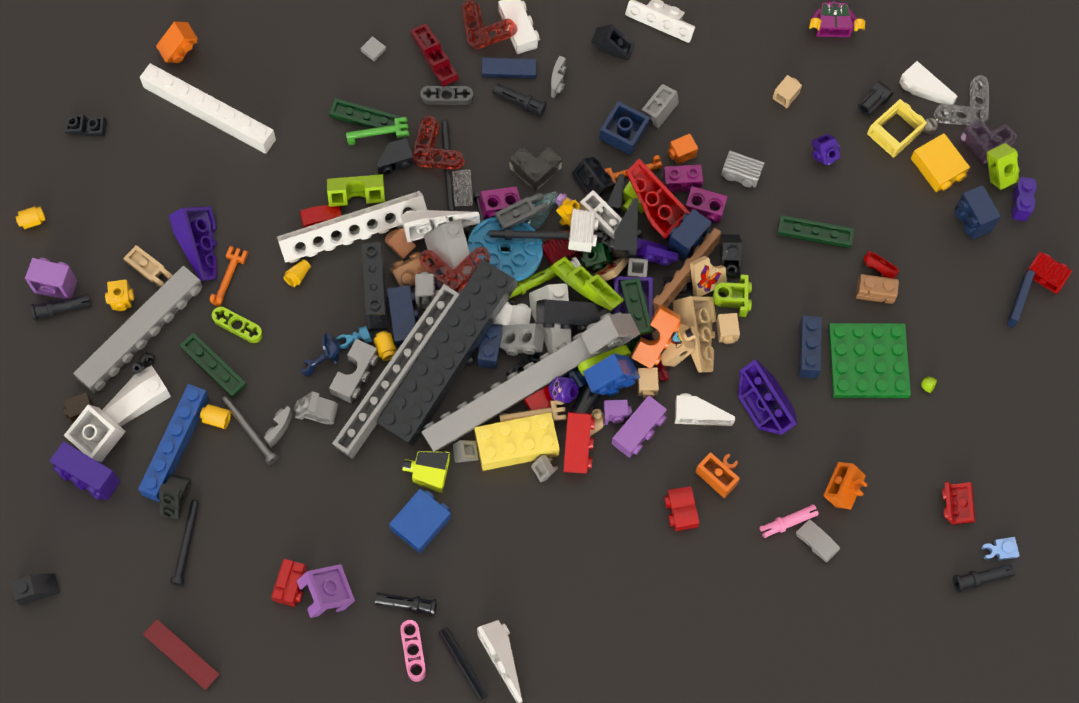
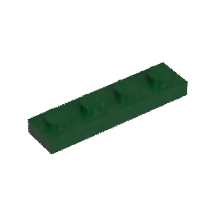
(361, 115)
(815, 231)
(213, 365)

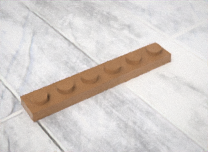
(682, 276)

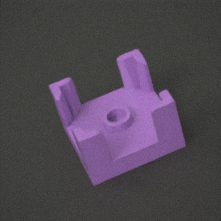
(328, 589)

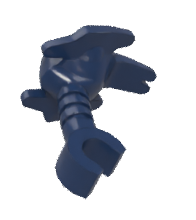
(330, 350)

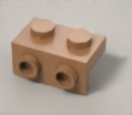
(405, 271)

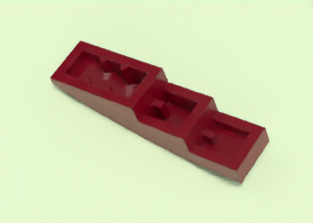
(434, 55)
(180, 654)

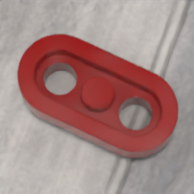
(876, 262)

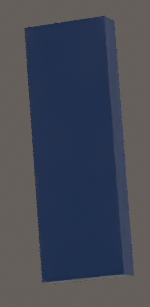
(509, 67)
(1020, 298)

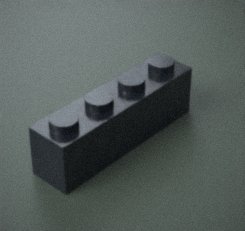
(568, 313)

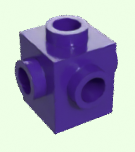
(826, 149)

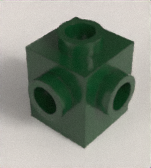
(597, 258)

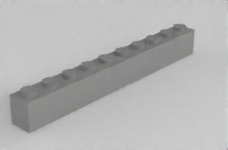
(506, 394)
(374, 403)

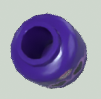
(563, 389)

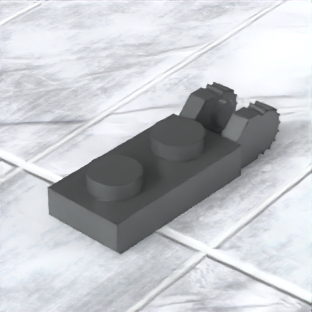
(521, 211)

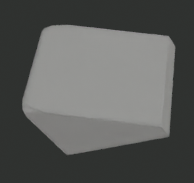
(465, 451)

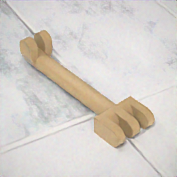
(554, 410)

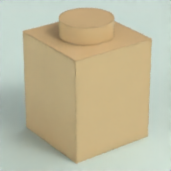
(787, 91)
(728, 328)
(648, 382)

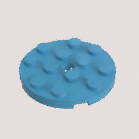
(524, 253)

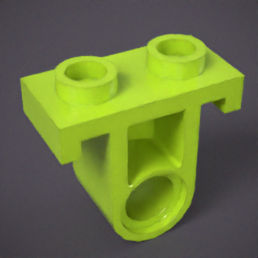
(736, 295)

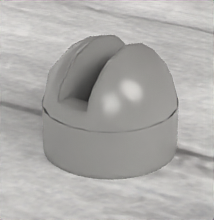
(929, 128)

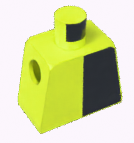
(429, 469)

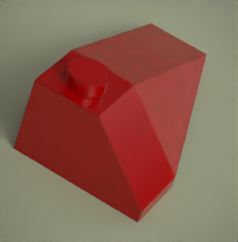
(658, 203)

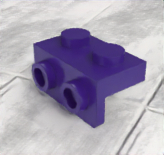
(655, 253)

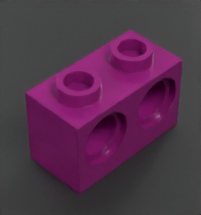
(682, 177)
(498, 199)
(707, 200)

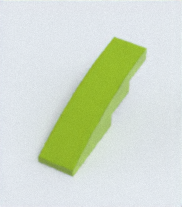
(587, 285)

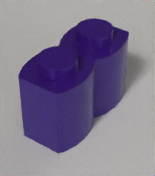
(1023, 199)

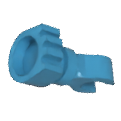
(363, 334)

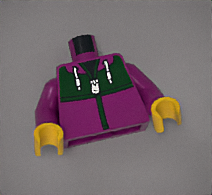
(835, 20)

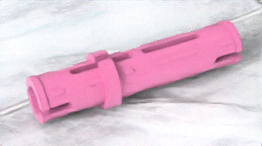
(781, 524)

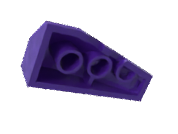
(195, 233)

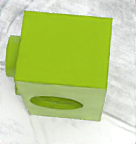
(1003, 166)

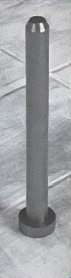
(270, 457)

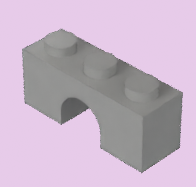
(348, 386)

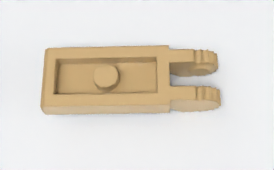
(146, 265)

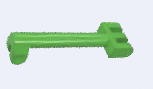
(400, 128)

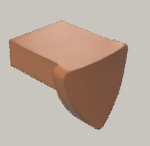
(397, 241)

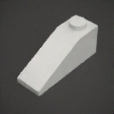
(925, 85)
(607, 218)
(699, 412)

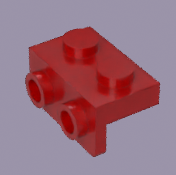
(959, 503)

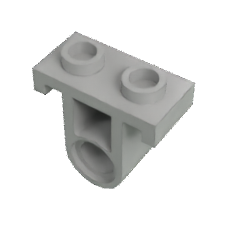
(316, 408)

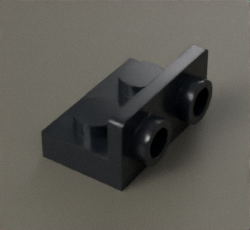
(592, 176)

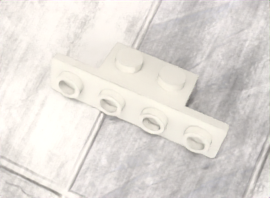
(661, 17)

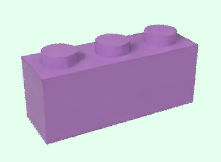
(639, 427)

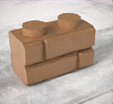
(877, 289)

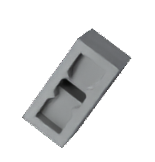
(522, 339)

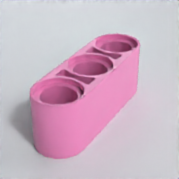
(413, 660)

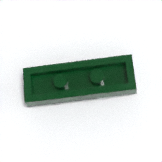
(636, 304)

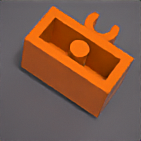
(177, 42)
(718, 474)
(845, 485)

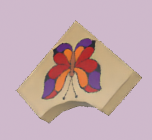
(613, 269)
(705, 276)

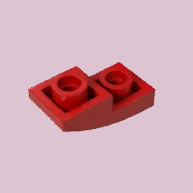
(319, 214)
(539, 400)

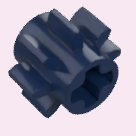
(579, 379)

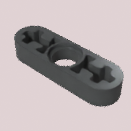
(433, 100)

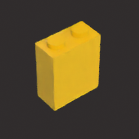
(940, 163)

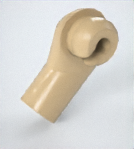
(599, 420)

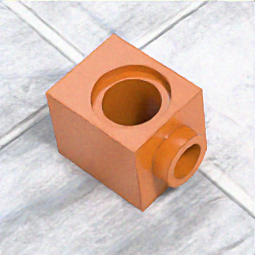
(683, 149)

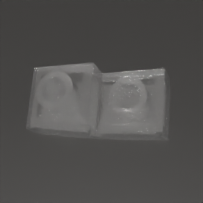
(462, 188)

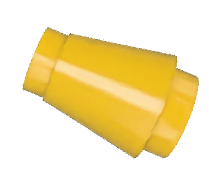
(296, 274)

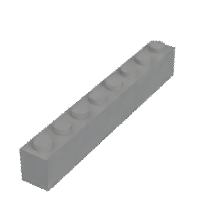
(138, 330)

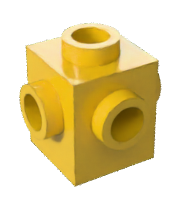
(119, 295)

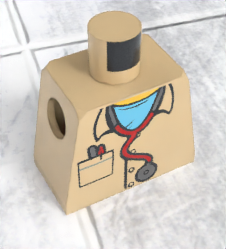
(680, 346)

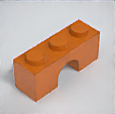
(648, 351)

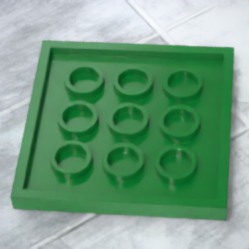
(869, 360)

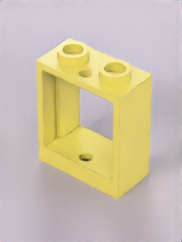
(887, 141)

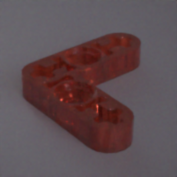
(483, 32)
(428, 151)
(452, 274)

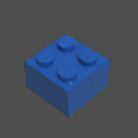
(611, 375)

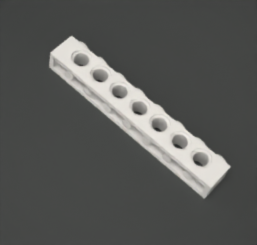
(361, 217)

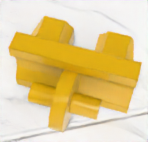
(565, 211)

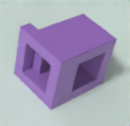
(616, 411)

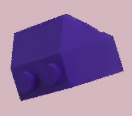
(765, 399)

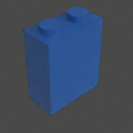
(420, 520)

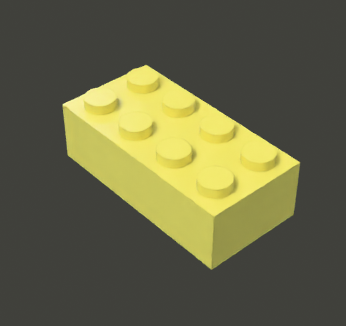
(516, 441)

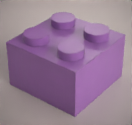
(51, 278)

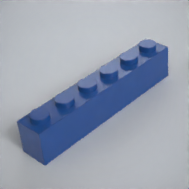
(174, 441)

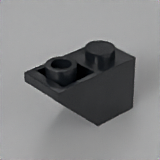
(395, 157)
(731, 254)

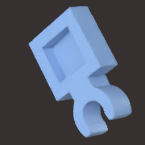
(1003, 548)

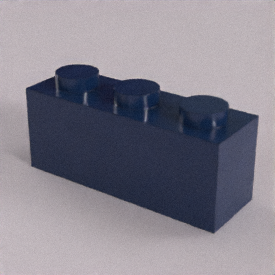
(402, 312)
(809, 347)

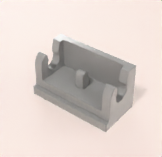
(661, 105)

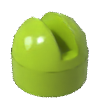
(928, 384)

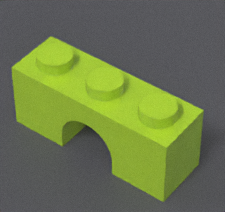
(342, 189)

